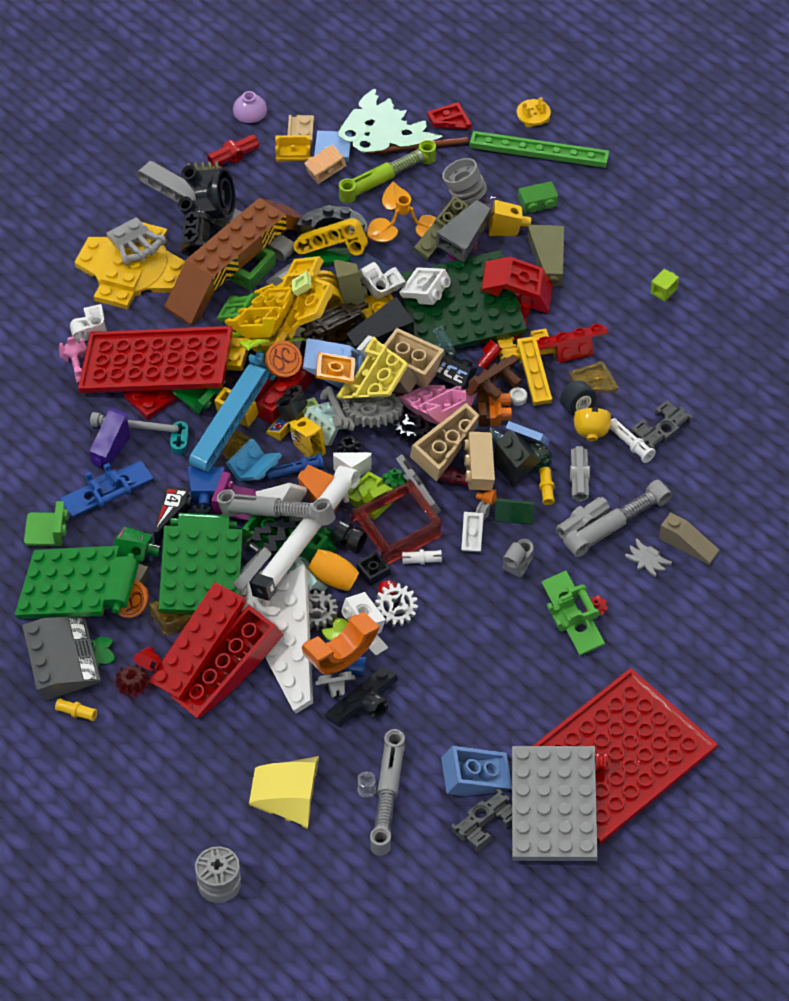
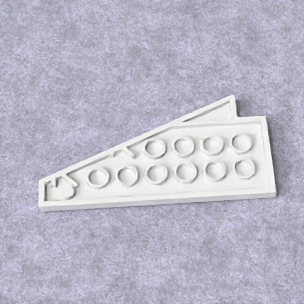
(291, 615)

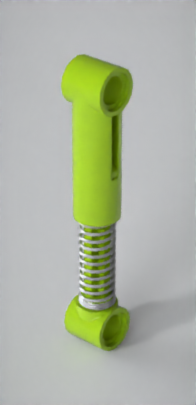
(353, 187)

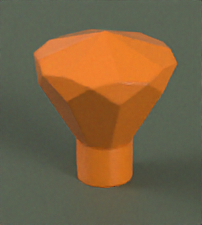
(487, 497)

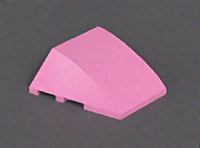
(436, 401)

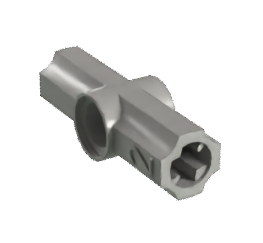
(579, 474)
(583, 517)

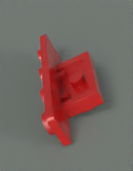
(574, 343)

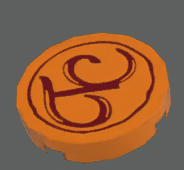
(283, 359)
(137, 602)

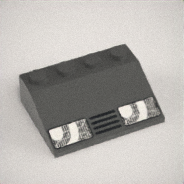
(61, 655)

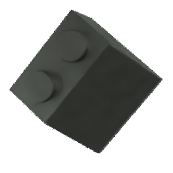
(514, 457)

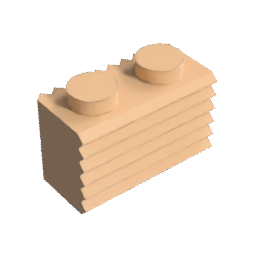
(325, 164)

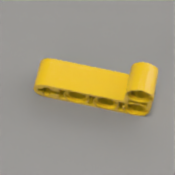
(329, 239)

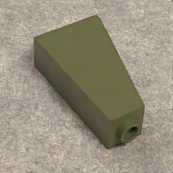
(548, 249)

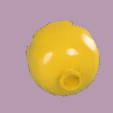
(592, 424)

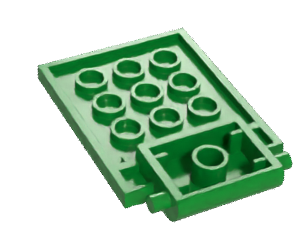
(194, 556)
(76, 582)

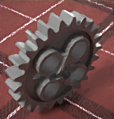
(373, 410)

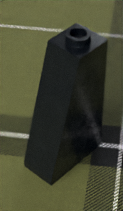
(382, 324)

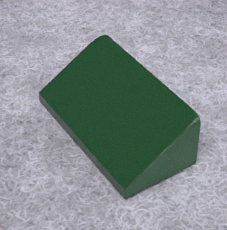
(514, 511)

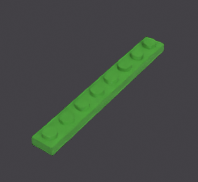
(539, 149)

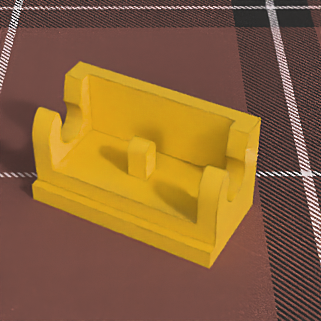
(293, 148)

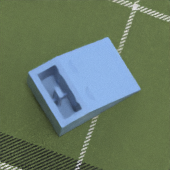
(314, 346)

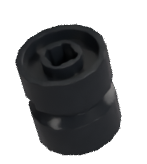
(350, 537)

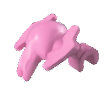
(73, 351)

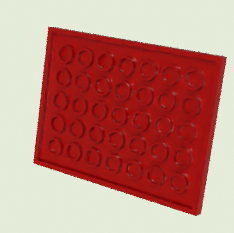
(644, 743)

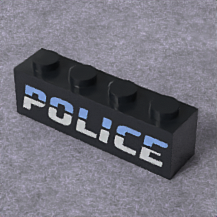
(455, 370)

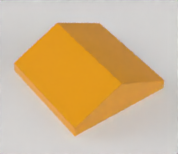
(335, 368)

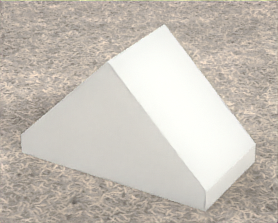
(356, 461)

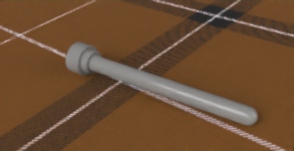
(97, 419)

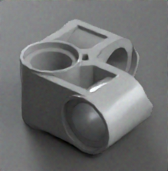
(517, 559)

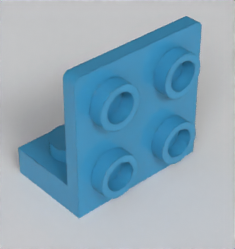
(251, 462)

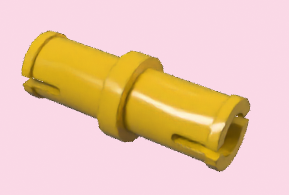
(546, 486)
(76, 709)

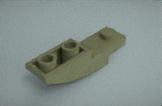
(427, 244)

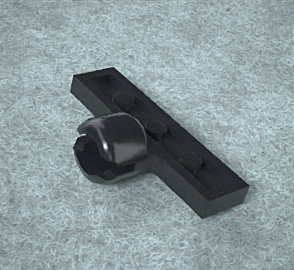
(364, 698)

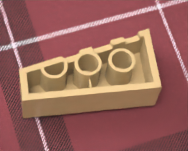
(443, 442)

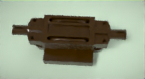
(335, 323)

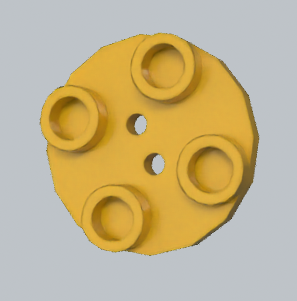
(533, 112)

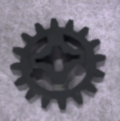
(411, 427)

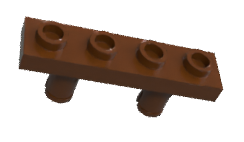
(496, 371)

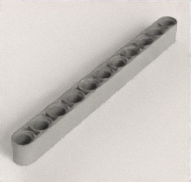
(177, 187)

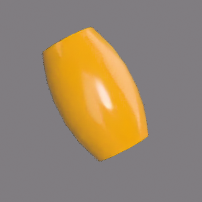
(333, 570)

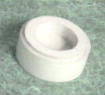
(518, 396)

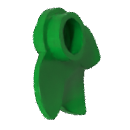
(101, 651)

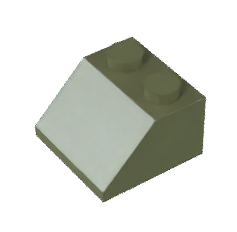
(350, 282)

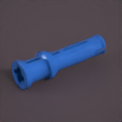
(295, 467)

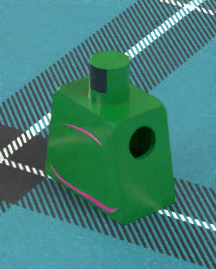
(136, 543)

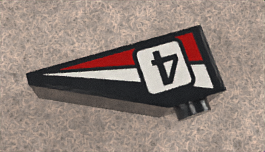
(174, 501)

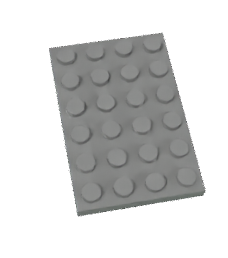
(554, 803)

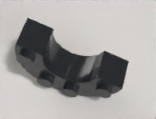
(326, 216)

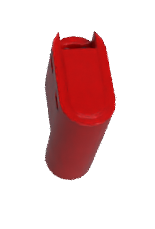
(491, 352)
(147, 658)

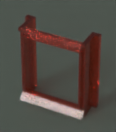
(409, 543)

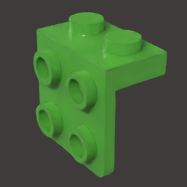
(47, 528)

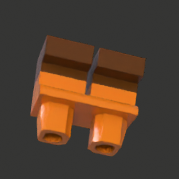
(490, 411)

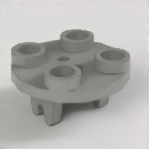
(335, 684)

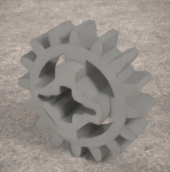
(318, 609)

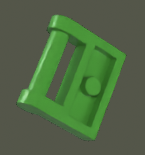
(233, 304)

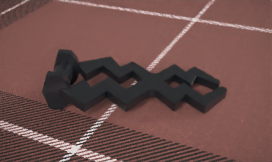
(280, 525)

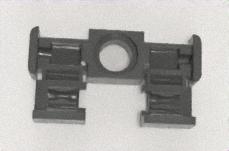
(671, 415)
(471, 826)

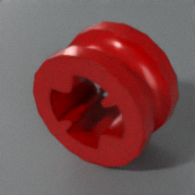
(600, 761)

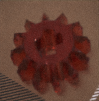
(132, 680)

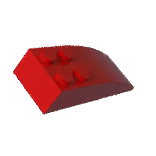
(232, 661)

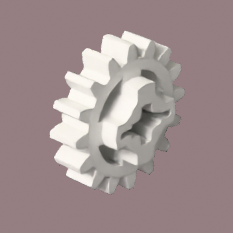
(402, 609)

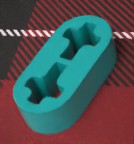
(183, 438)

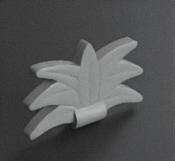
(648, 558)

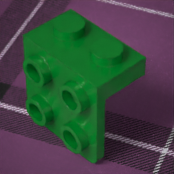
(198, 398)

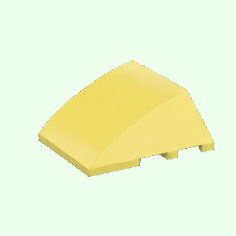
(377, 373)
(285, 789)

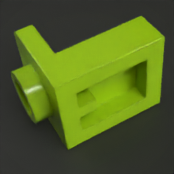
(371, 491)

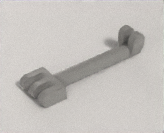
(339, 418)

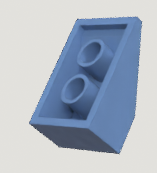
(475, 771)

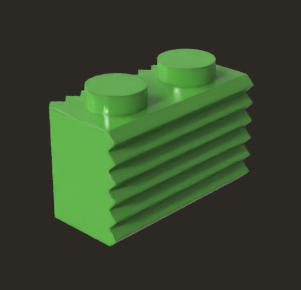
(538, 197)

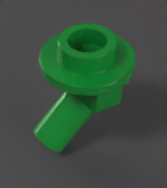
(329, 533)

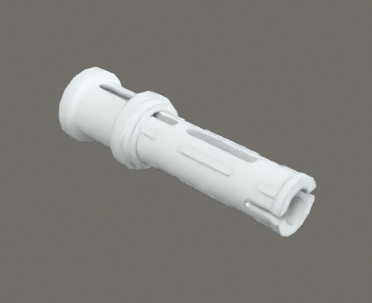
(637, 445)

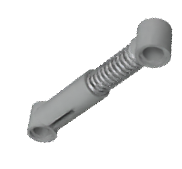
(273, 507)
(580, 541)
(387, 791)

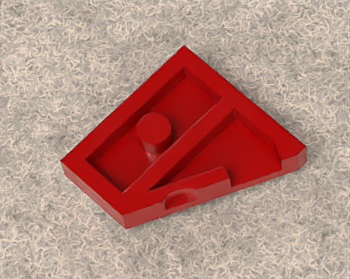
(450, 117)

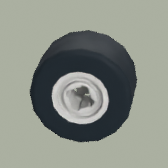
(577, 396)

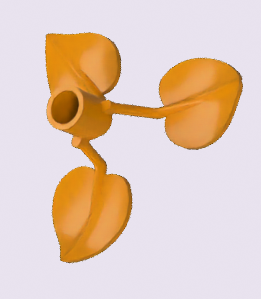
(396, 198)

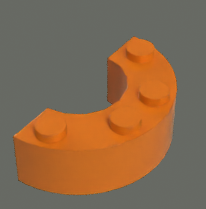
(344, 648)

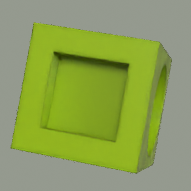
(664, 284)

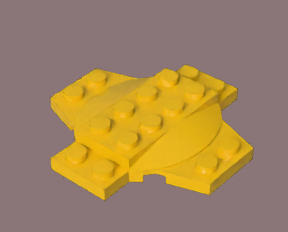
(122, 282)
(304, 307)

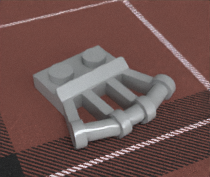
(131, 233)

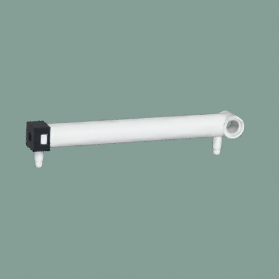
(264, 584)

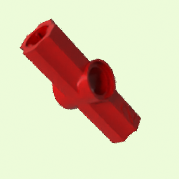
(233, 150)

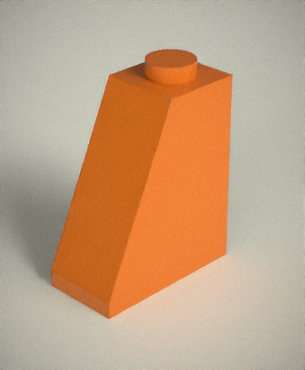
(316, 482)

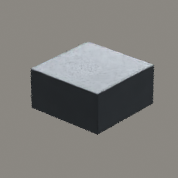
(373, 568)

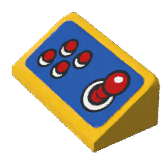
(279, 428)

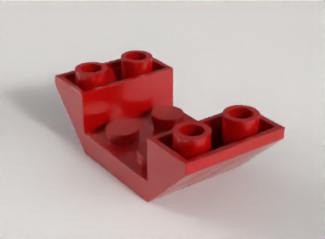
(519, 278)

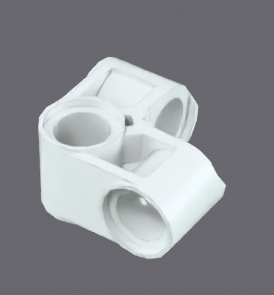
(390, 281)
(91, 322)

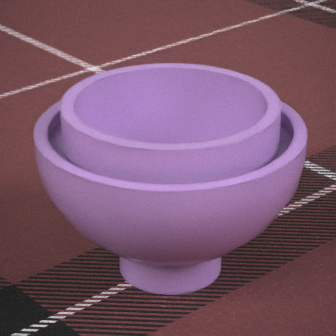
(249, 108)

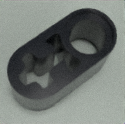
(291, 403)

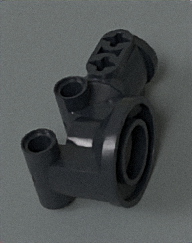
(214, 200)

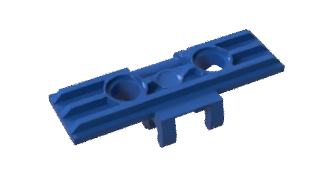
(106, 487)

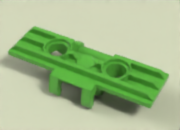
(568, 616)

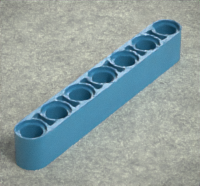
(228, 417)

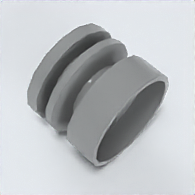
(465, 180)
(219, 884)

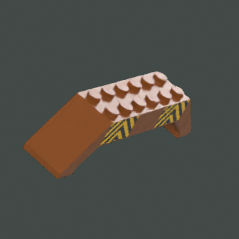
(226, 255)

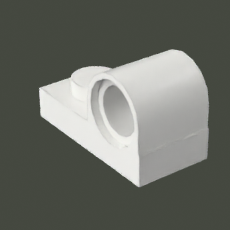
(472, 532)

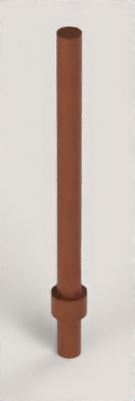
(439, 143)

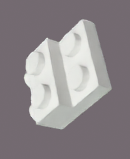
(426, 285)

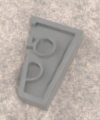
(411, 474)

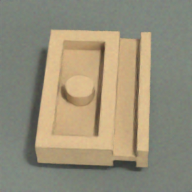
(301, 125)

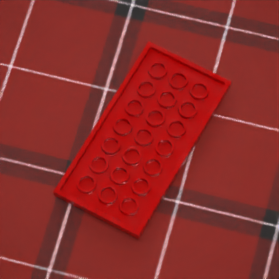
(156, 359)

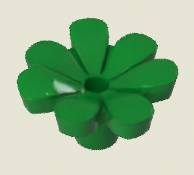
(394, 478)

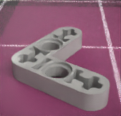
(251, 568)

